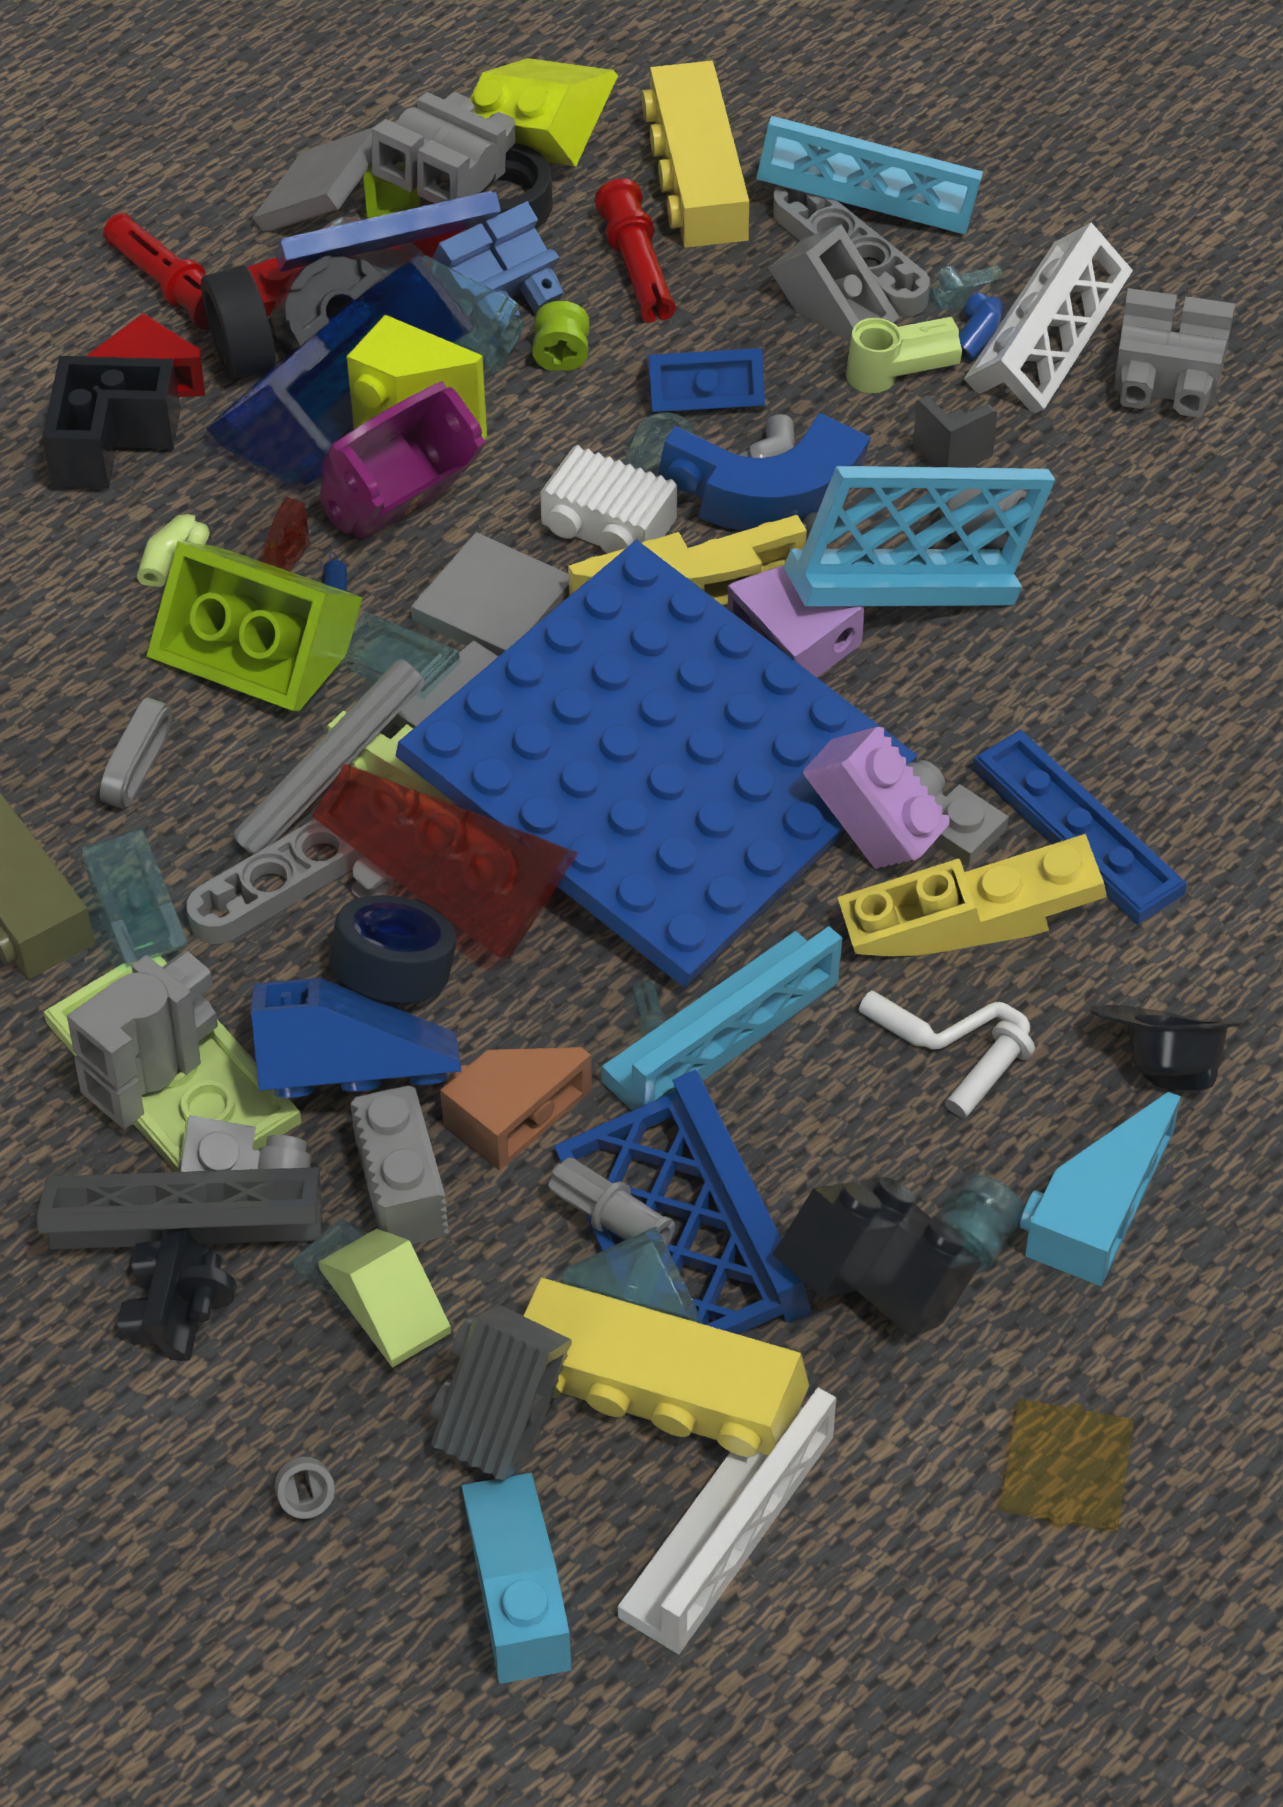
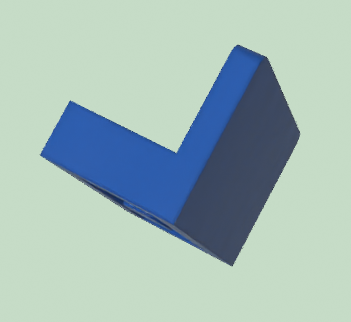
(706, 380)

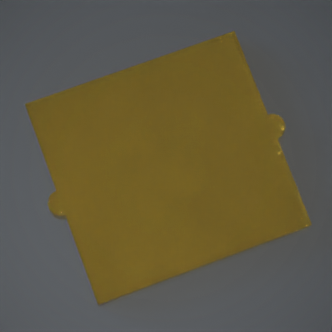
(1067, 1465)

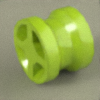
(561, 336)

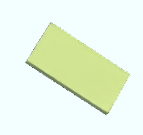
(217, 1089)

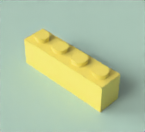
(697, 154)
(672, 1369)

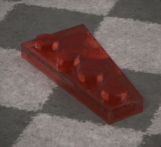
(456, 860)

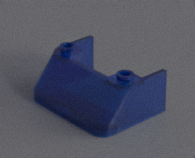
(306, 399)

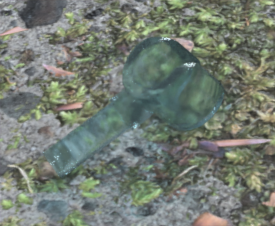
(955, 287)

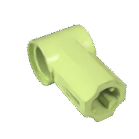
(885, 351)

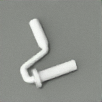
(1009, 1035)

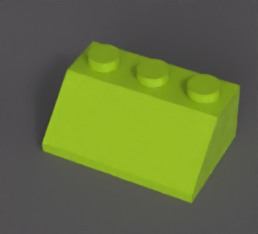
(251, 625)

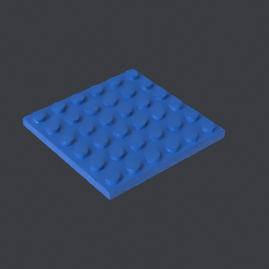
(654, 749)

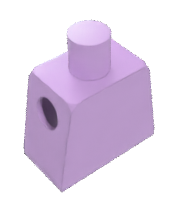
(808, 634)

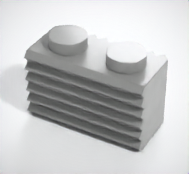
(399, 1164)

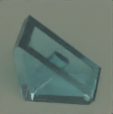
(132, 897)
(636, 1273)

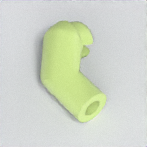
(162, 546)

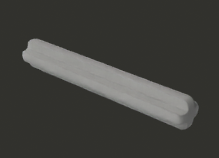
(328, 757)

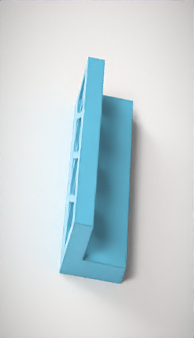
(868, 175)
(726, 1018)

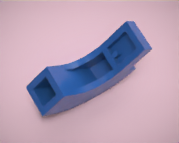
(753, 491)

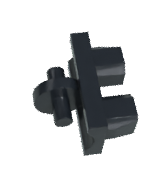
(183, 1289)

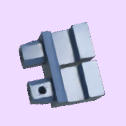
(506, 257)

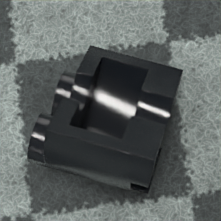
(304, 297)

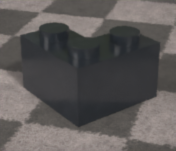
(104, 407)
(884, 1247)

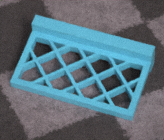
(912, 571)

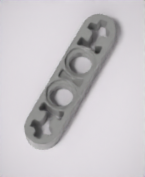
(827, 213)
(281, 858)

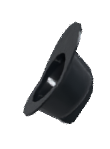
(1170, 1047)

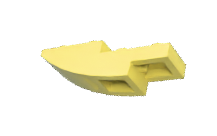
(716, 561)
(960, 909)

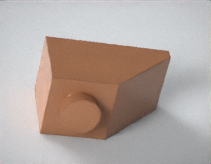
(513, 1098)

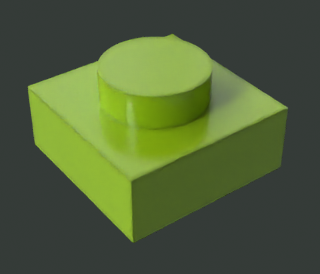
(386, 197)

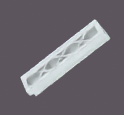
(1047, 303)
(726, 1517)

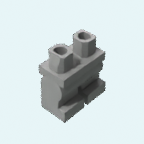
(442, 144)
(1171, 363)
(141, 1033)

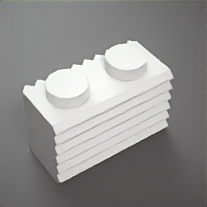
(607, 501)

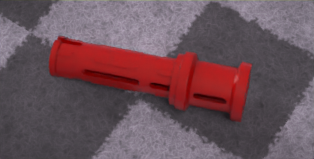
(631, 234)
(177, 277)

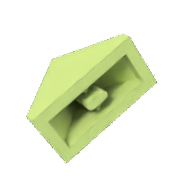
(387, 1294)

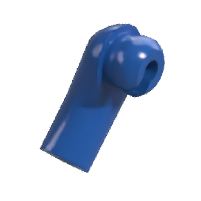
(984, 318)

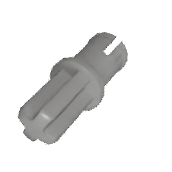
(606, 1203)

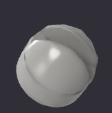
(318, 1480)

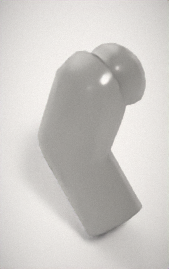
(778, 438)

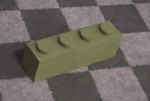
(39, 909)

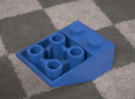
(331, 1035)

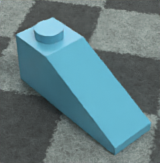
(1097, 1194)
(517, 1578)

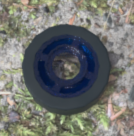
(392, 948)

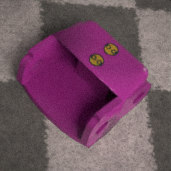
(399, 461)

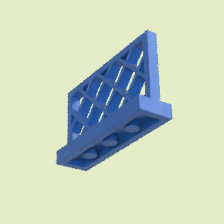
(725, 1183)

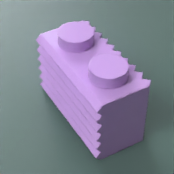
(876, 797)

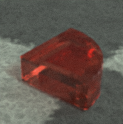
(287, 535)

